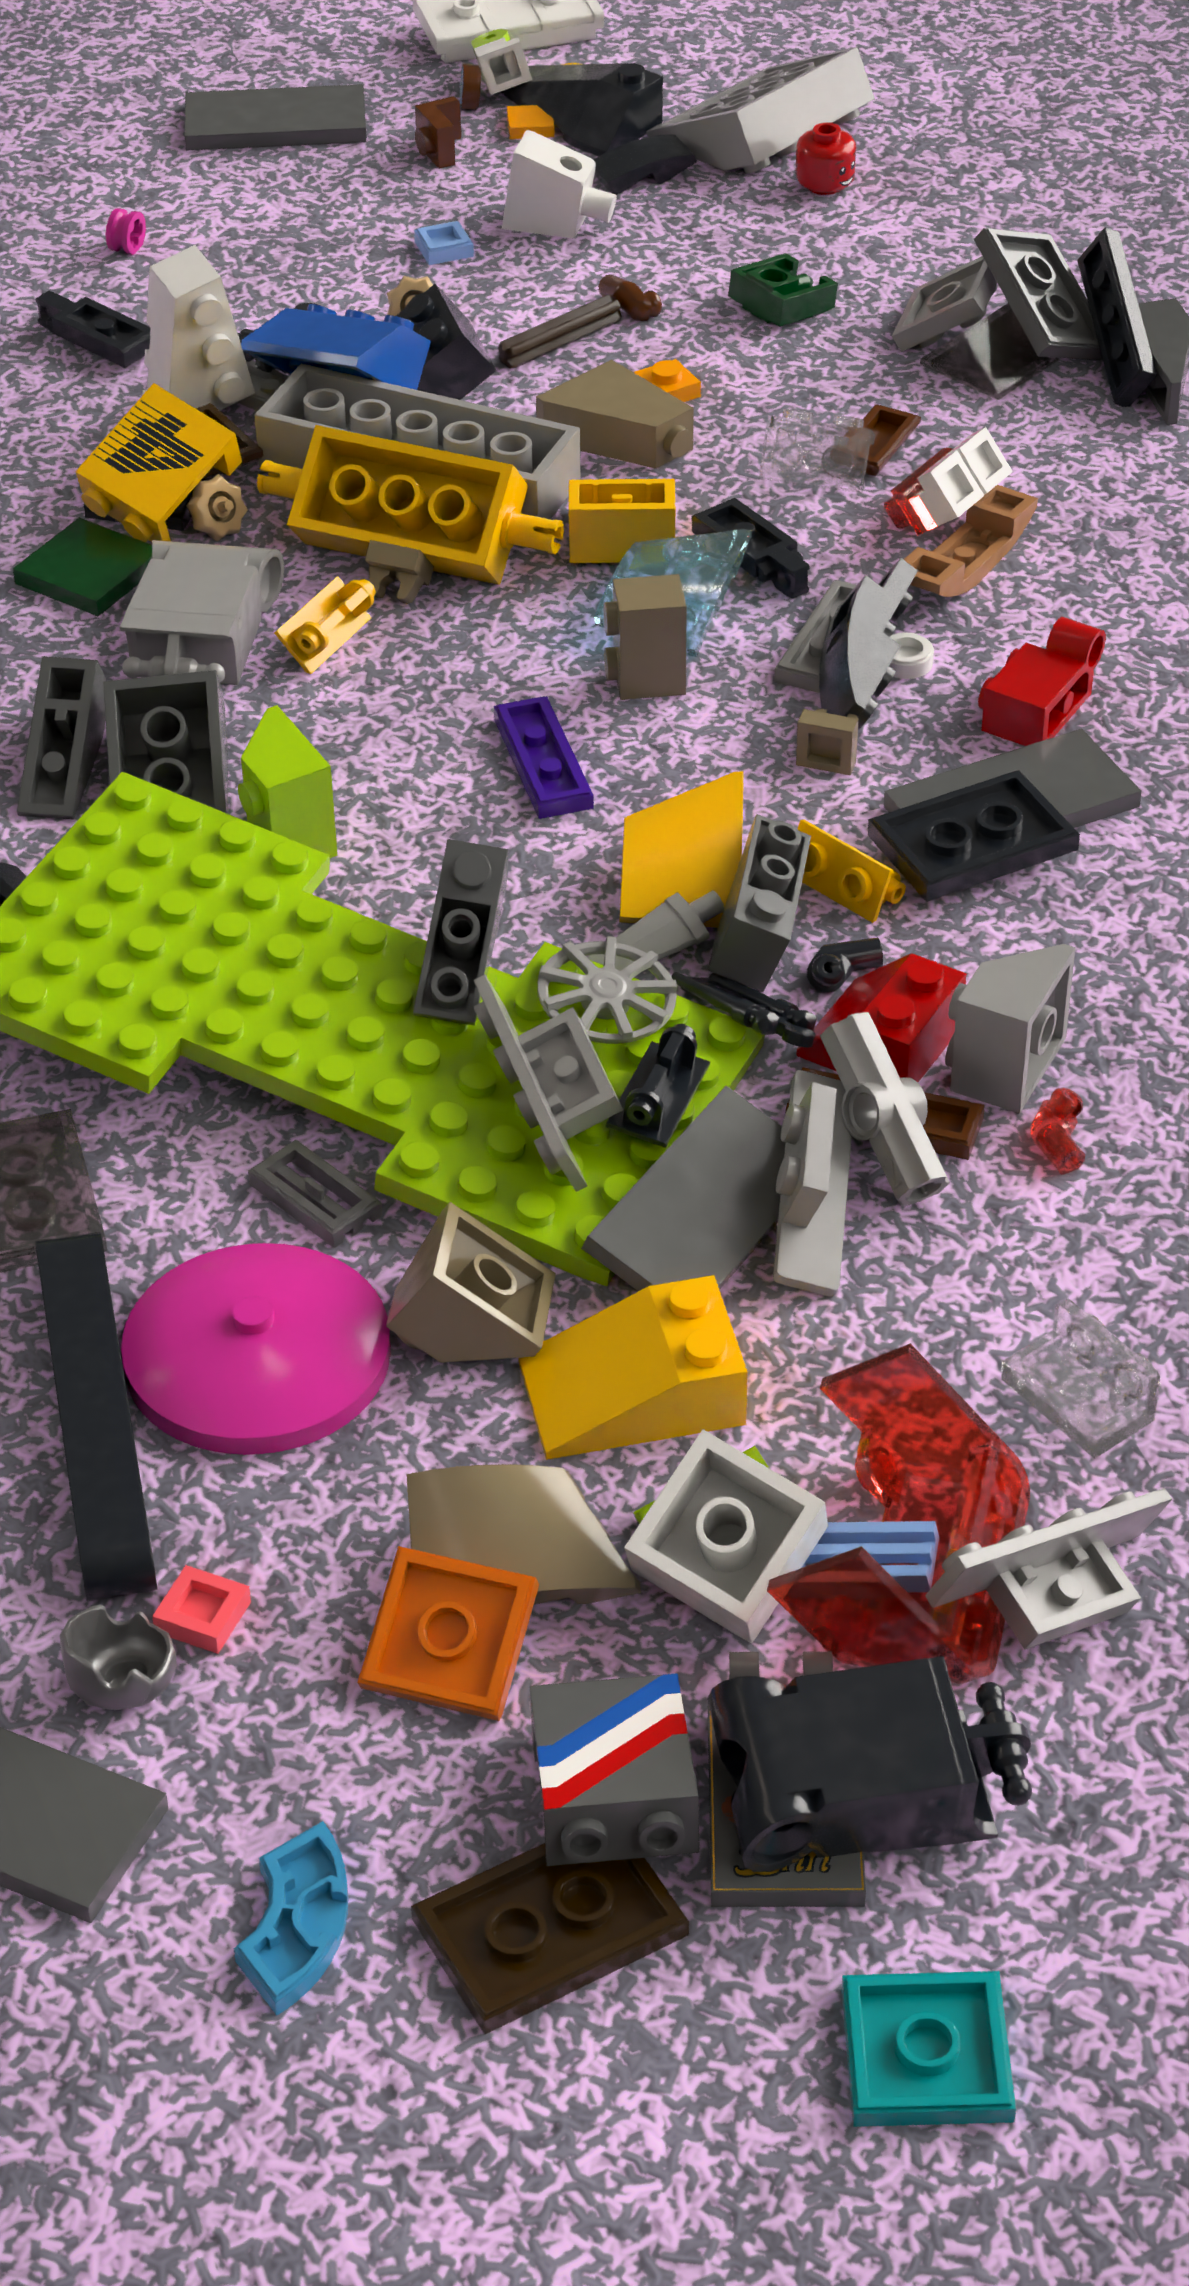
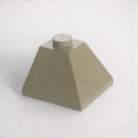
(471, 1294)

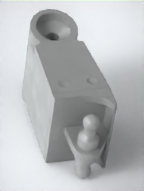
(199, 609)

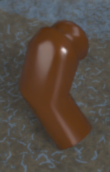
(632, 299)

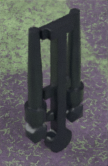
(753, 1008)

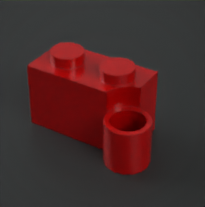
(1042, 686)

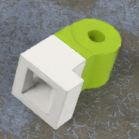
(501, 60)

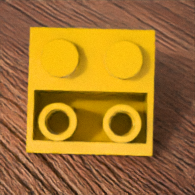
(615, 513)

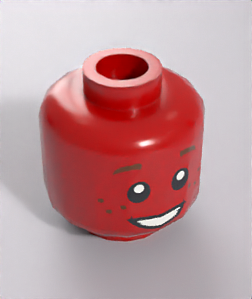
(825, 159)

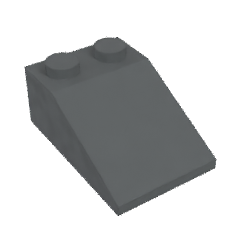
(170, 734)

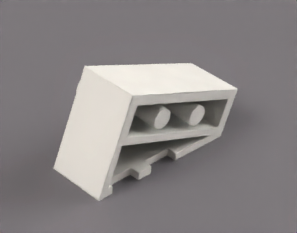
(193, 334)

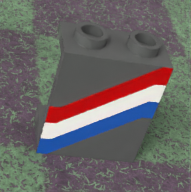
(614, 1769)

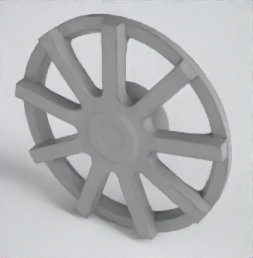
(608, 991)

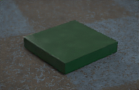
(85, 566)

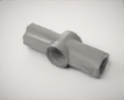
(884, 1109)

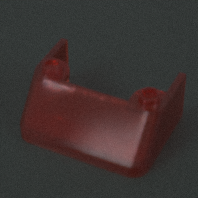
(923, 1462)

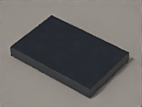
(973, 835)

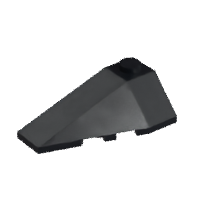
(595, 103)

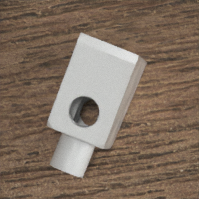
(552, 189)

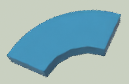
(301, 1921)

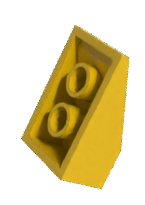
(639, 1372)

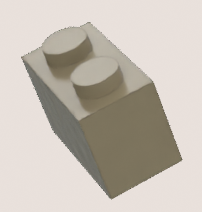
(648, 635)

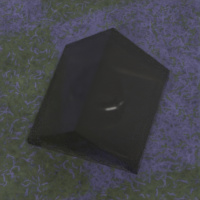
(989, 355)

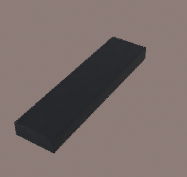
(1116, 318)

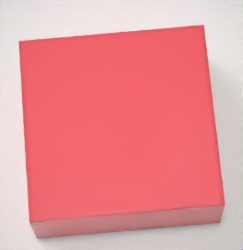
(202, 1608)

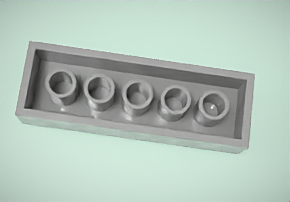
(538, 448)

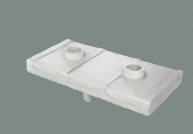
(536, 23)

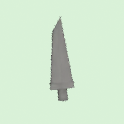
(669, 927)

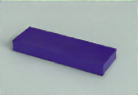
(543, 757)

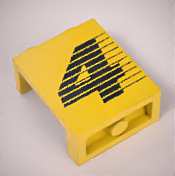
(154, 463)

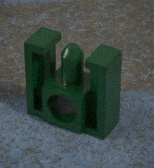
(778, 294)

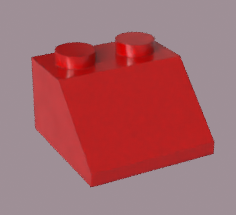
(908, 1008)

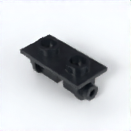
(661, 1087)

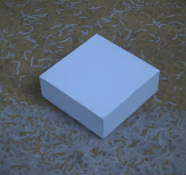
(443, 243)

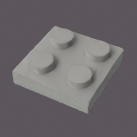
(944, 304)

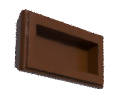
(891, 431)

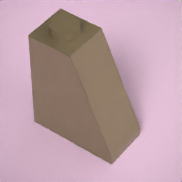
(621, 416)

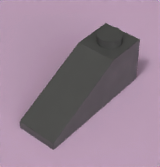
(1168, 339)
(62, 737)

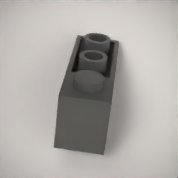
(761, 904)
(462, 931)

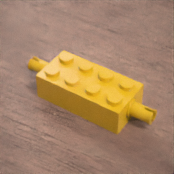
(410, 496)

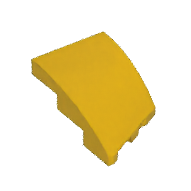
(683, 848)

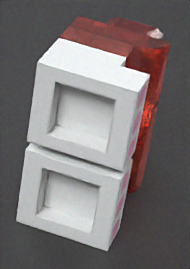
(948, 483)

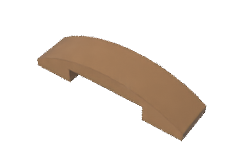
(976, 546)

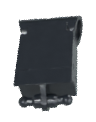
(863, 1761)

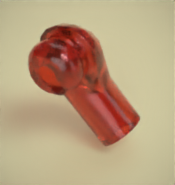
(1053, 1130)

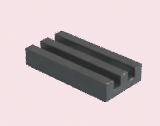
(306, 1198)

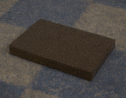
(544, 1930)

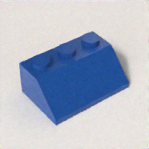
(342, 344)

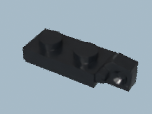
(94, 327)
(770, 550)

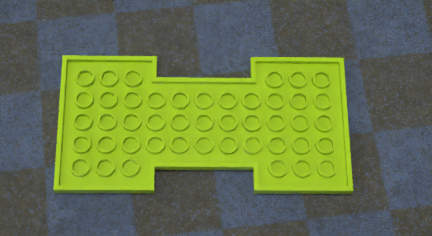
(203, 941)

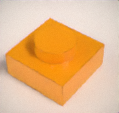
(673, 378)

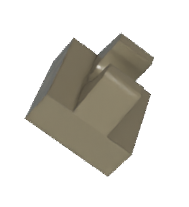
(400, 563)
(827, 741)

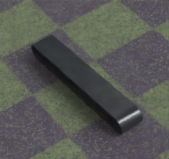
(95, 1418)

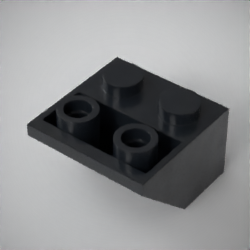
(455, 355)

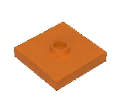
(449, 1633)

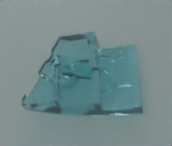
(705, 571)

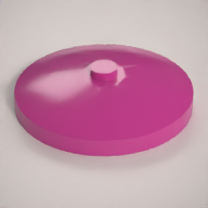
(256, 1348)

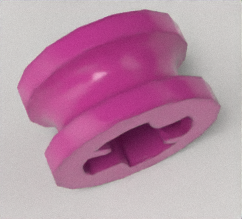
(125, 230)

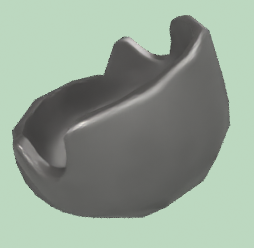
(116, 1661)

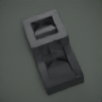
(654, 156)

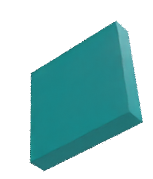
(927, 2049)

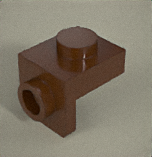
(437, 129)

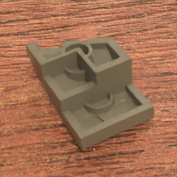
(521, 1523)

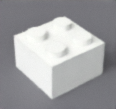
(725, 1533)

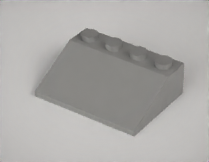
(772, 110)

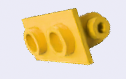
(327, 622)
(848, 874)

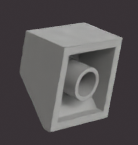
(1010, 1025)

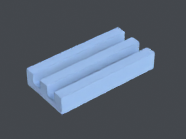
(886, 1544)

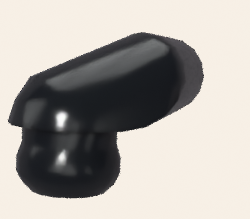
(838, 960)

